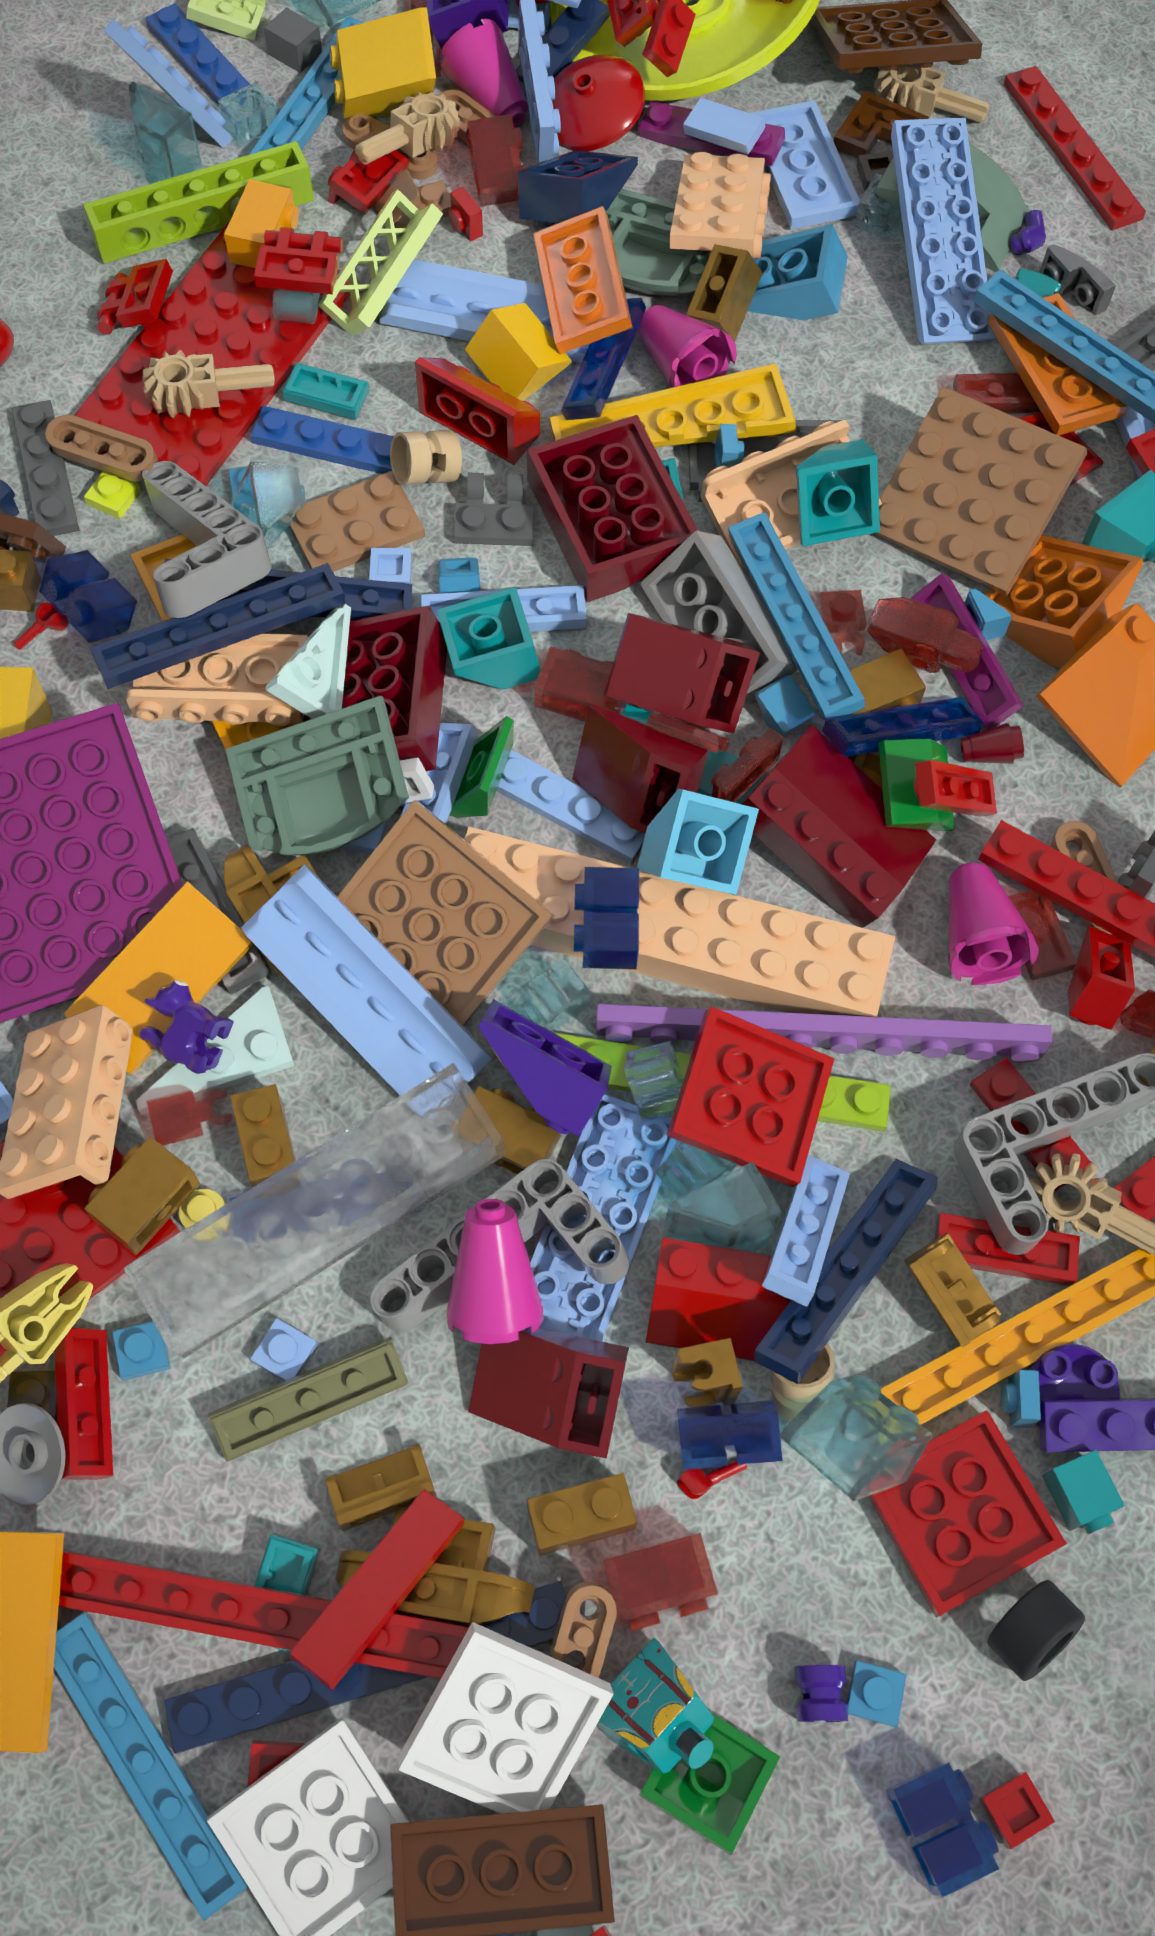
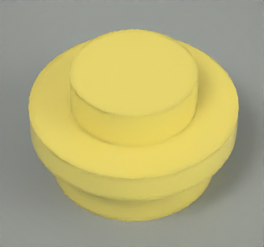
(199, 1205)

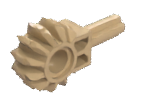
(924, 91)
(415, 127)
(193, 382)
(1095, 1209)

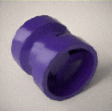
(821, 1693)

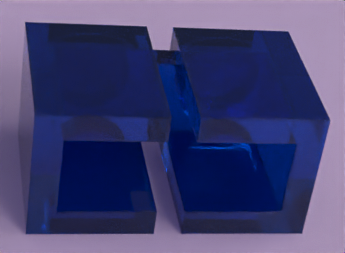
(92, 609)
(609, 918)
(749, 1427)
(956, 1854)

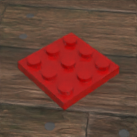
(751, 1096)
(966, 1515)

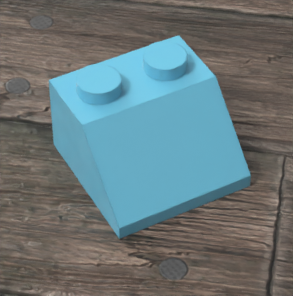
(699, 841)

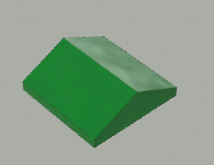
(484, 771)
(898, 778)
(722, 1792)

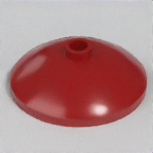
(597, 101)

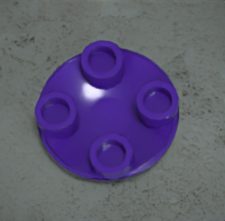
(1076, 1373)

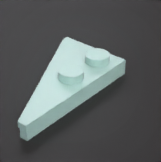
(316, 671)
(249, 1052)

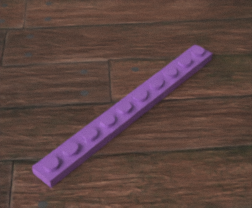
(839, 1032)

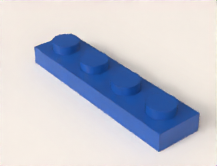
(195, 52)
(323, 440)

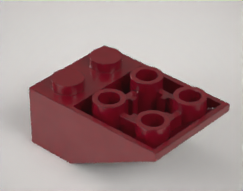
(682, 672)
(634, 766)
(552, 1388)

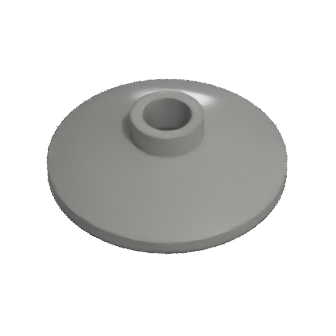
(29, 1454)

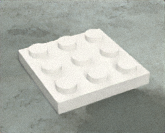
(504, 1724)
(313, 1835)

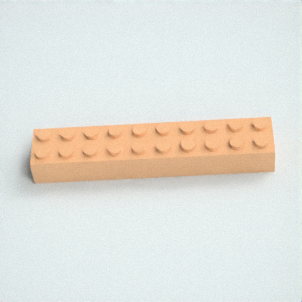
(712, 936)

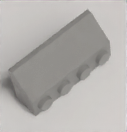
(710, 593)

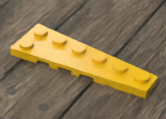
(694, 411)

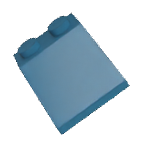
(801, 274)

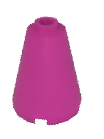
(483, 69)
(685, 347)
(985, 928)
(493, 1278)

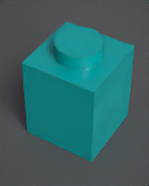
(1084, 1492)

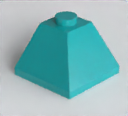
(838, 493)
(1127, 521)
(490, 640)

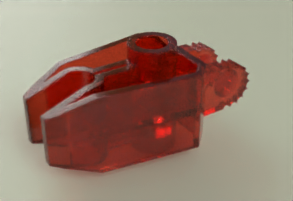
(925, 635)

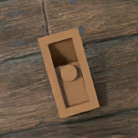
(418, 196)

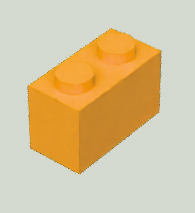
(259, 209)

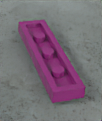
(665, 125)
(988, 685)

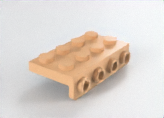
(721, 203)
(766, 485)
(220, 685)
(66, 1102)

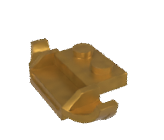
(250, 885)
(458, 1581)

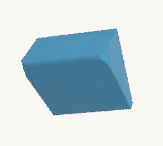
(458, 575)
(988, 615)
(784, 705)

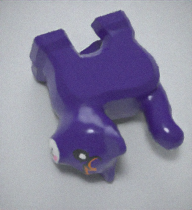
(189, 1029)

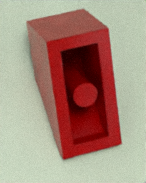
(1101, 979)

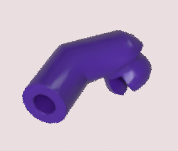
(1032, 236)

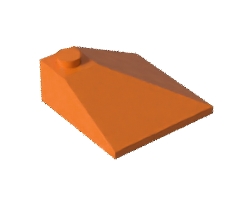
(1065, 596)
(1109, 694)

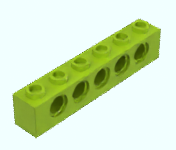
(190, 202)

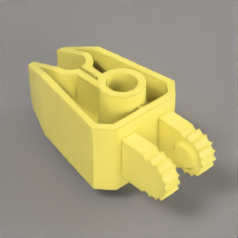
(36, 1319)

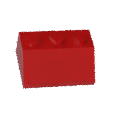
(476, 408)
(711, 1296)

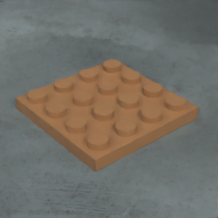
(977, 489)
(444, 910)

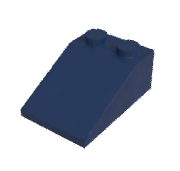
(571, 185)

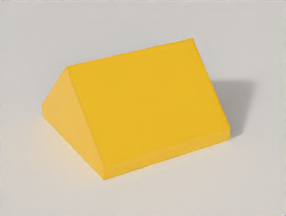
(516, 351)

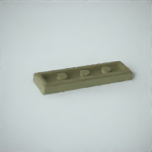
(308, 1399)

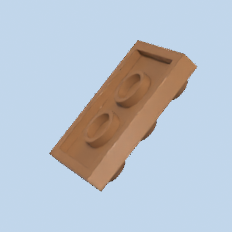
(354, 520)

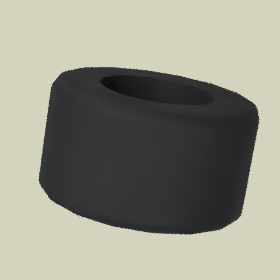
(1036, 1629)

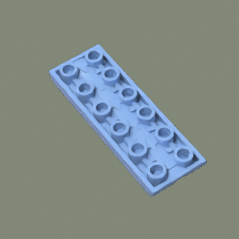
(941, 229)
(457, 301)
(360, 985)
(618, 1175)

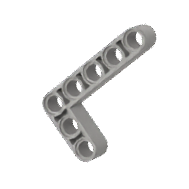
(228, 544)
(1044, 1128)
(536, 1212)

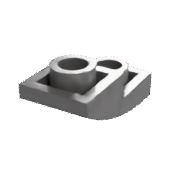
(1078, 275)

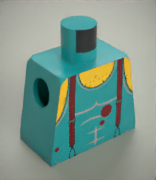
(657, 1713)

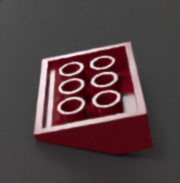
(609, 504)
(405, 664)
(833, 830)

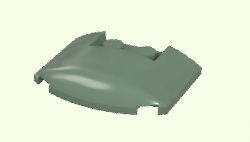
(998, 204)
(643, 250)
(319, 781)

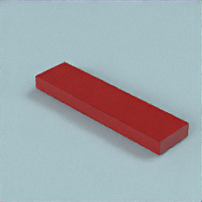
(377, 1589)

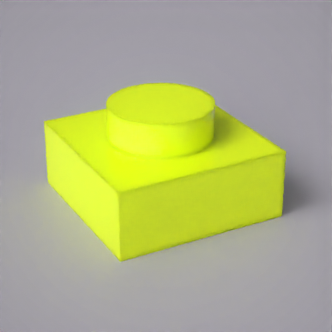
(112, 494)

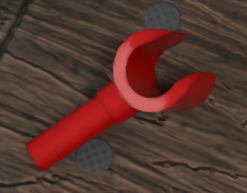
(46, 618)
(697, 1483)

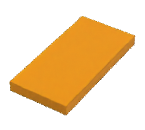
(182, 942)
(28, 1636)

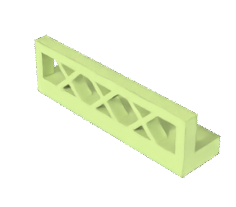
(392, 268)

